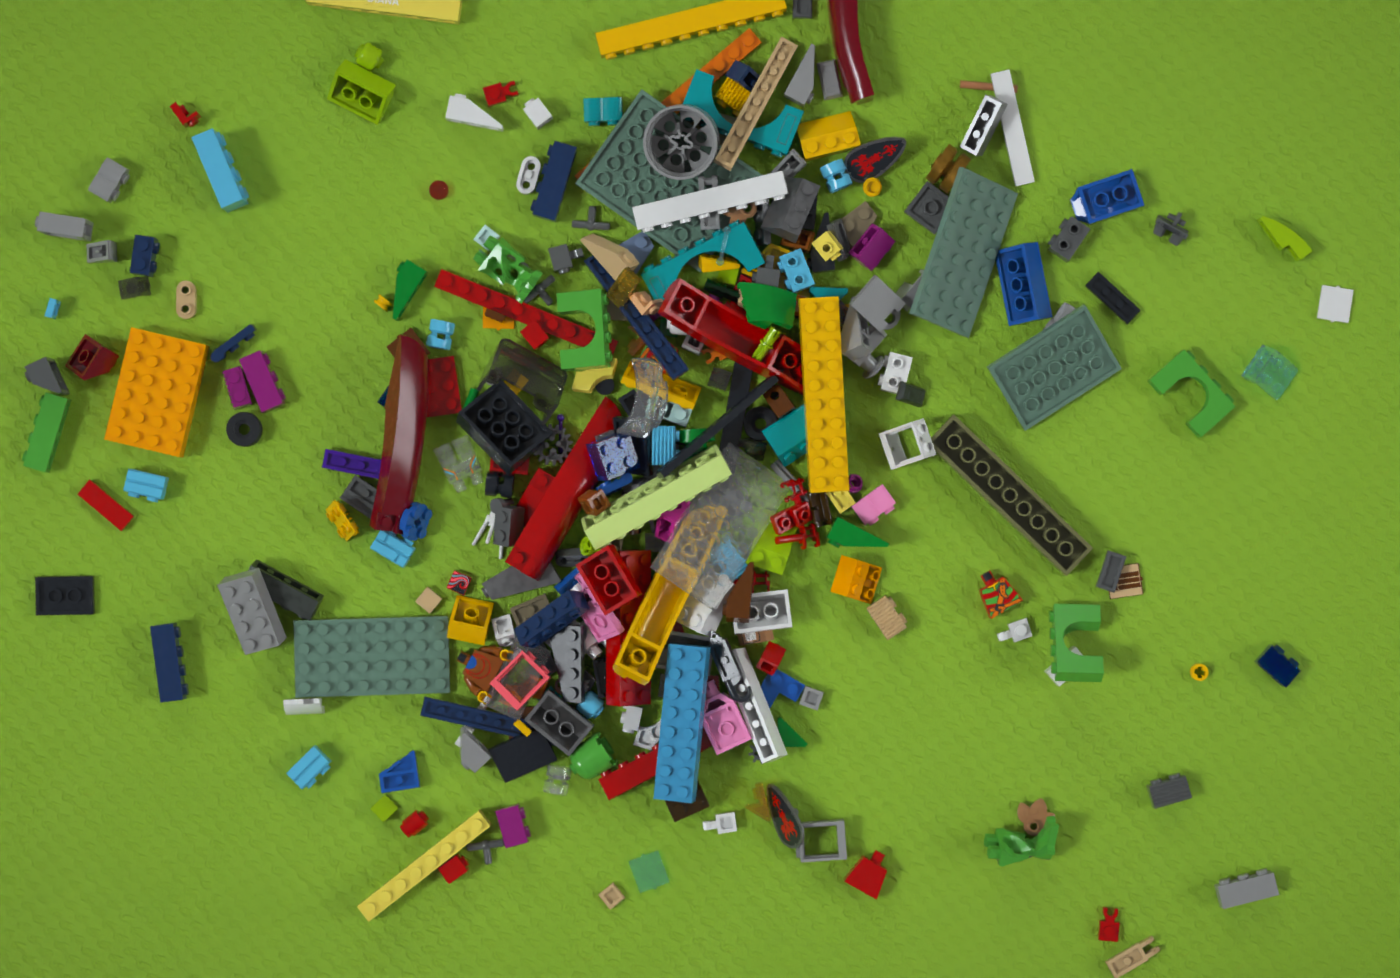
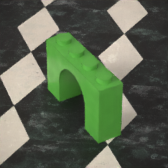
(597, 352)
(1216, 404)
(1066, 664)

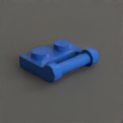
(611, 487)

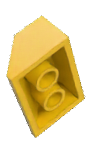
(828, 136)

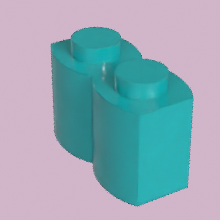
(603, 110)

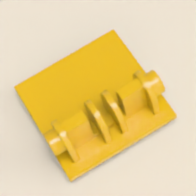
(335, 514)

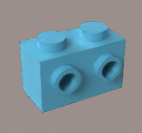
(796, 271)

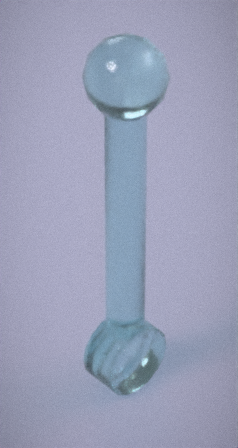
(720, 261)

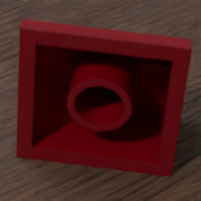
(91, 359)

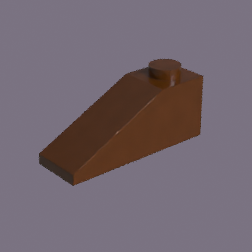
(739, 600)

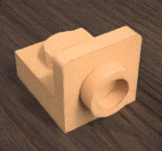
(645, 304)

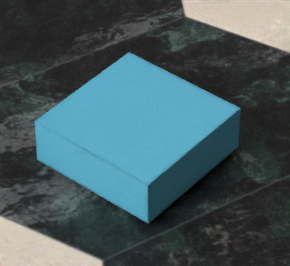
(52, 308)

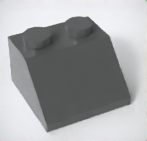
(46, 375)

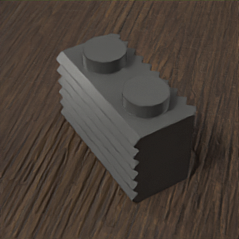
(1169, 790)

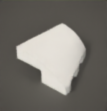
(303, 706)

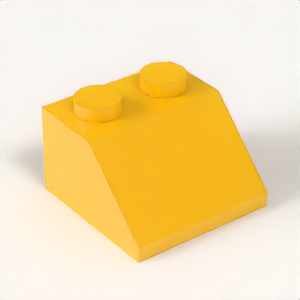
(470, 620)

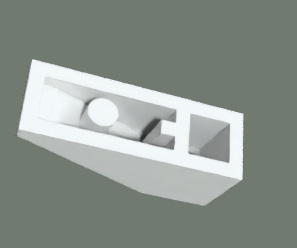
(466, 112)

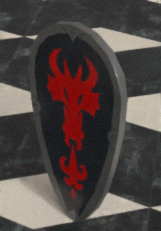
(873, 158)
(784, 818)

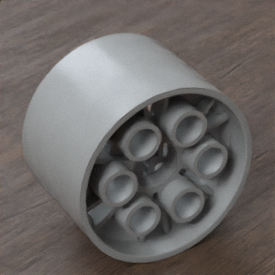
(653, 151)

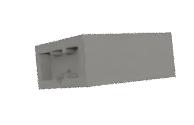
(64, 226)
(841, 842)

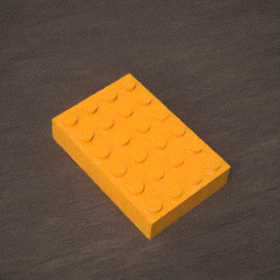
(157, 392)

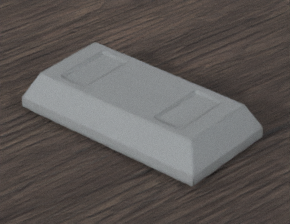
(829, 79)

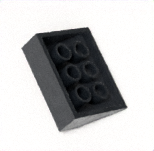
(503, 426)

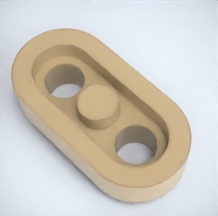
(188, 299)

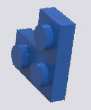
(781, 684)

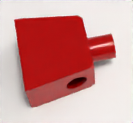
(868, 874)

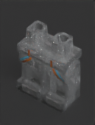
(461, 469)

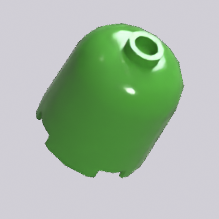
(592, 757)

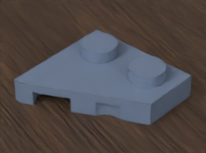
(640, 247)

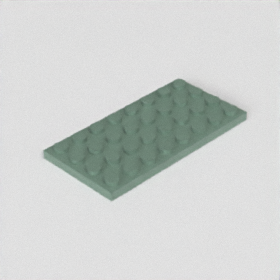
(963, 252)
(371, 656)

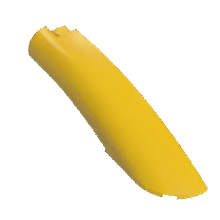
(650, 630)

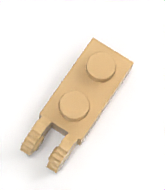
(1131, 957)

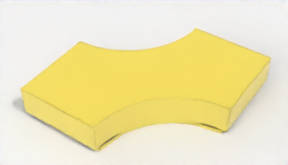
(587, 380)

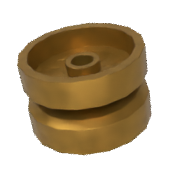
(947, 167)

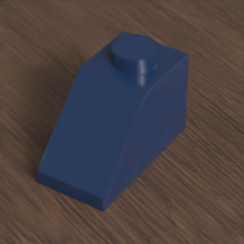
(743, 75)

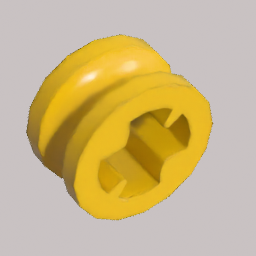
(383, 303)
(1203, 668)

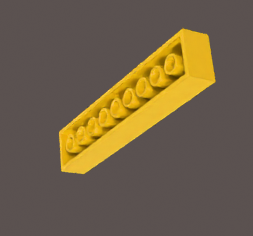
(823, 394)

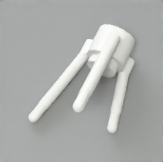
(491, 520)

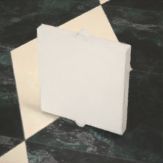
(1335, 304)

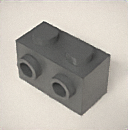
(1068, 239)

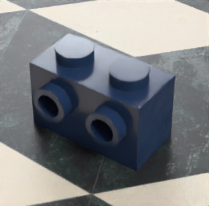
(144, 256)

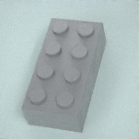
(251, 611)

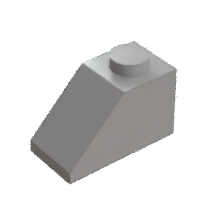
(472, 751)

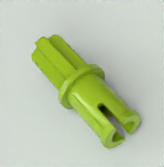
(766, 343)

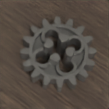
(563, 443)

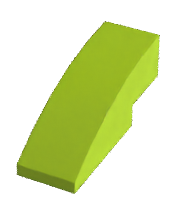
(1284, 237)

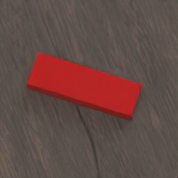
(105, 505)

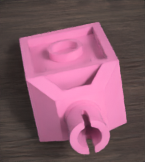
(601, 626)
(723, 720)

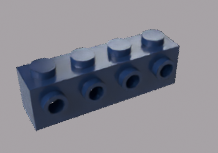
(554, 181)
(551, 619)
(168, 662)

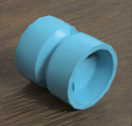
(833, 169)
(440, 327)

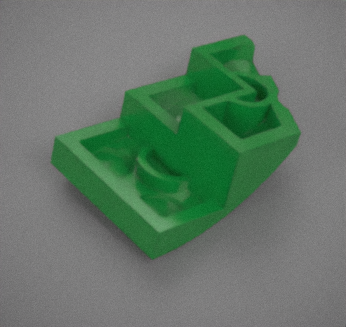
(768, 305)

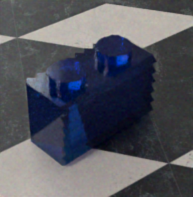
(1277, 665)

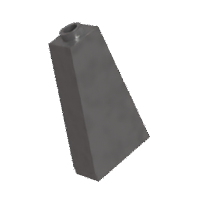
(514, 581)

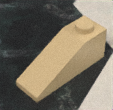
(610, 255)

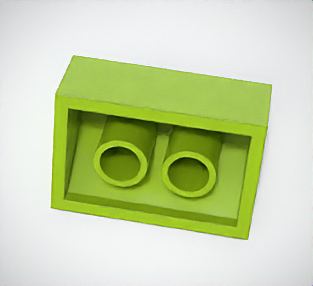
(361, 91)

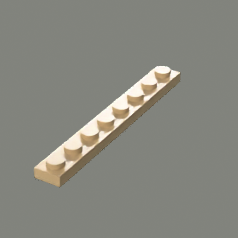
(755, 103)

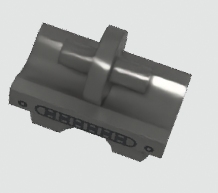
(1178, 232)

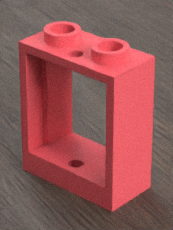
(506, 693)

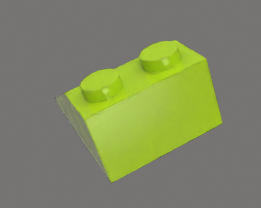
(768, 554)

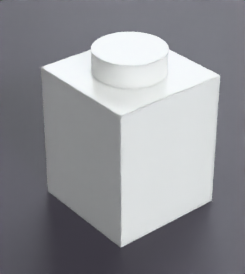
(537, 112)

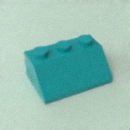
(788, 436)

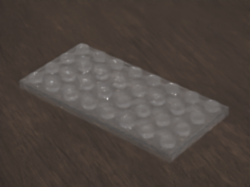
(721, 529)

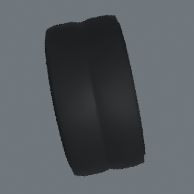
(750, 418)
(233, 429)

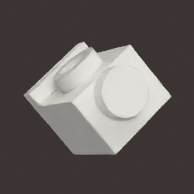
(631, 718)

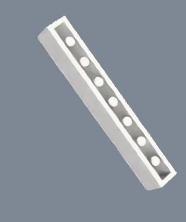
(710, 200)

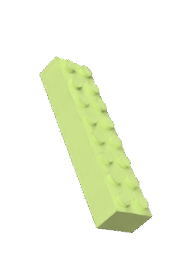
(656, 497)

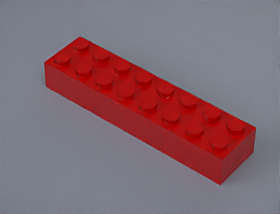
(619, 690)

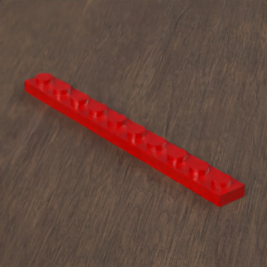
(515, 310)

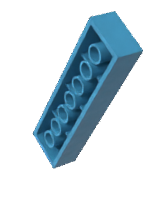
(681, 722)

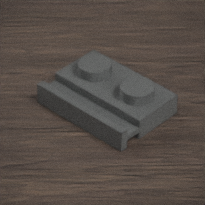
(360, 496)

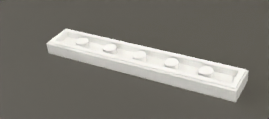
(1013, 129)

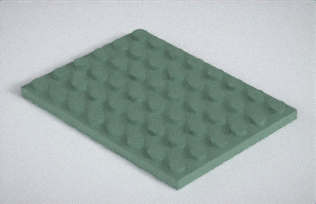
(625, 179)

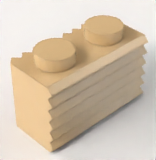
(886, 617)

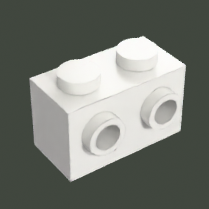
(896, 370)

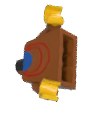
(482, 668)

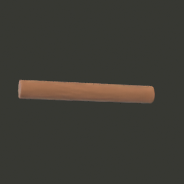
(980, 85)

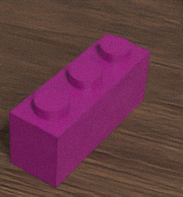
(262, 381)

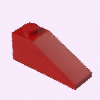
(535, 492)

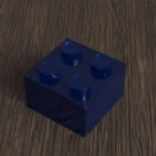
(613, 456)

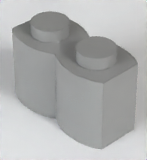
(108, 180)

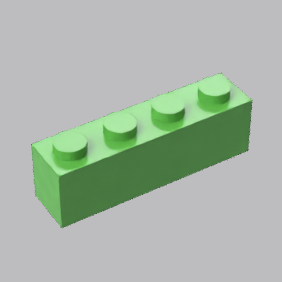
(47, 432)

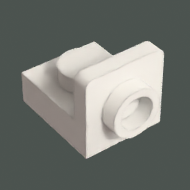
(504, 630)

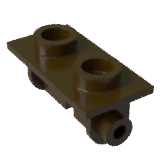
(821, 514)

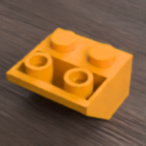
(856, 579)

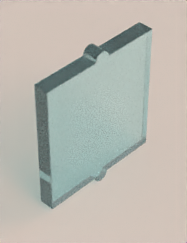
(649, 871)

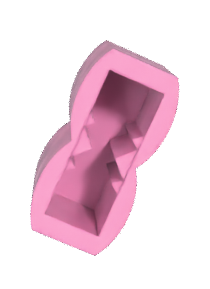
(873, 505)

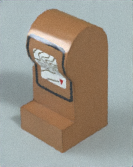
(755, 637)

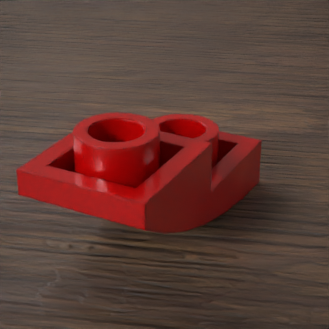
(793, 516)

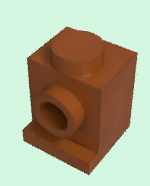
(594, 502)

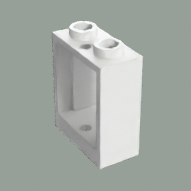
(891, 440)

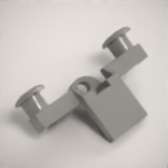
(874, 305)

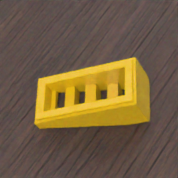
(708, 263)

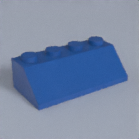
(1023, 284)

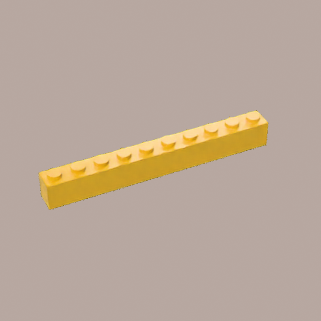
(685, 24)

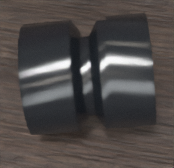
(493, 486)

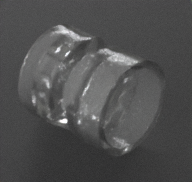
(559, 773)

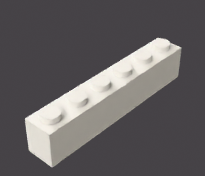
(757, 712)

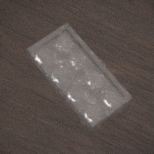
(518, 680)

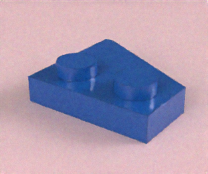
(401, 775)

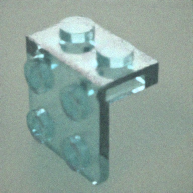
(1270, 371)

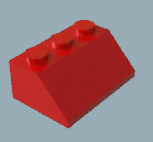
(609, 579)

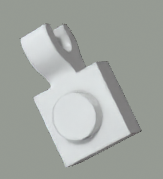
(1017, 630)
(724, 823)

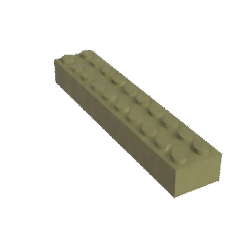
(1009, 496)

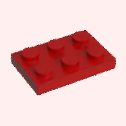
(443, 387)

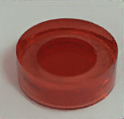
(439, 190)

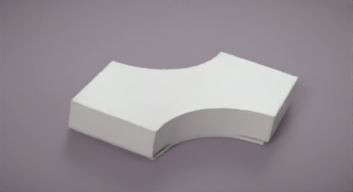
(648, 736)

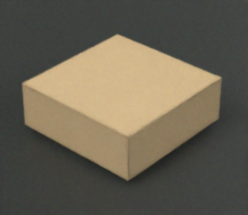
(428, 600)
(611, 896)

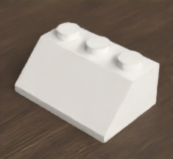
(767, 612)

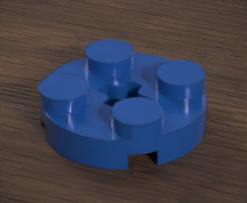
(415, 521)

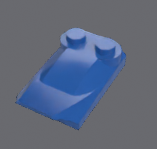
(1107, 198)

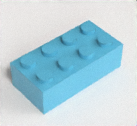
(220, 171)

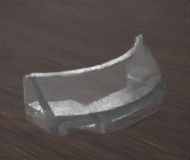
(649, 399)

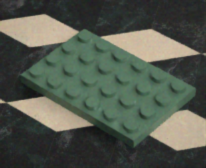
(1054, 367)

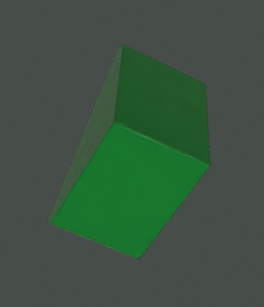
(789, 735)

